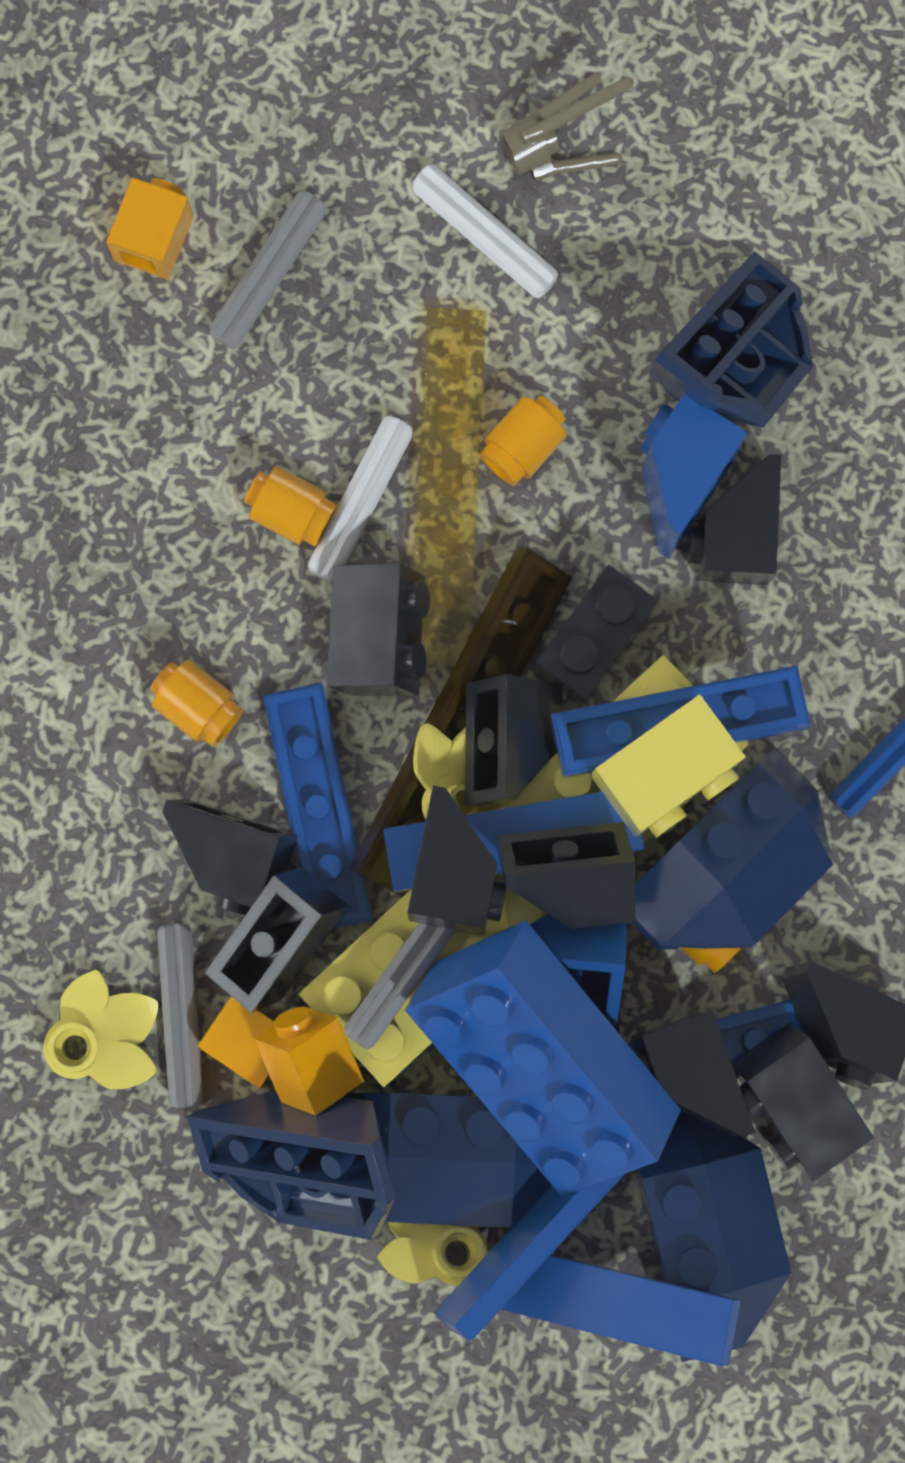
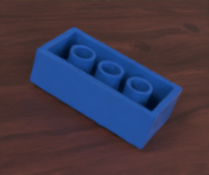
(544, 1060)

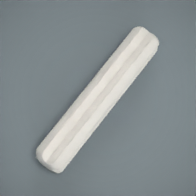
(484, 231)
(360, 497)

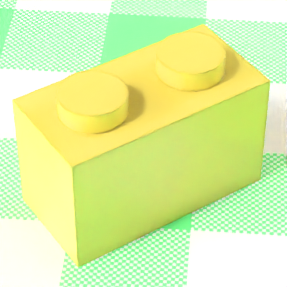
(669, 767)

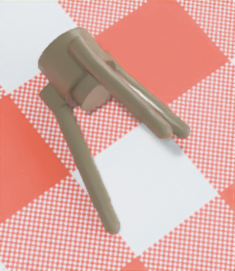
(533, 138)

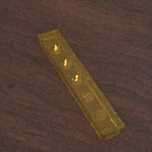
(449, 476)

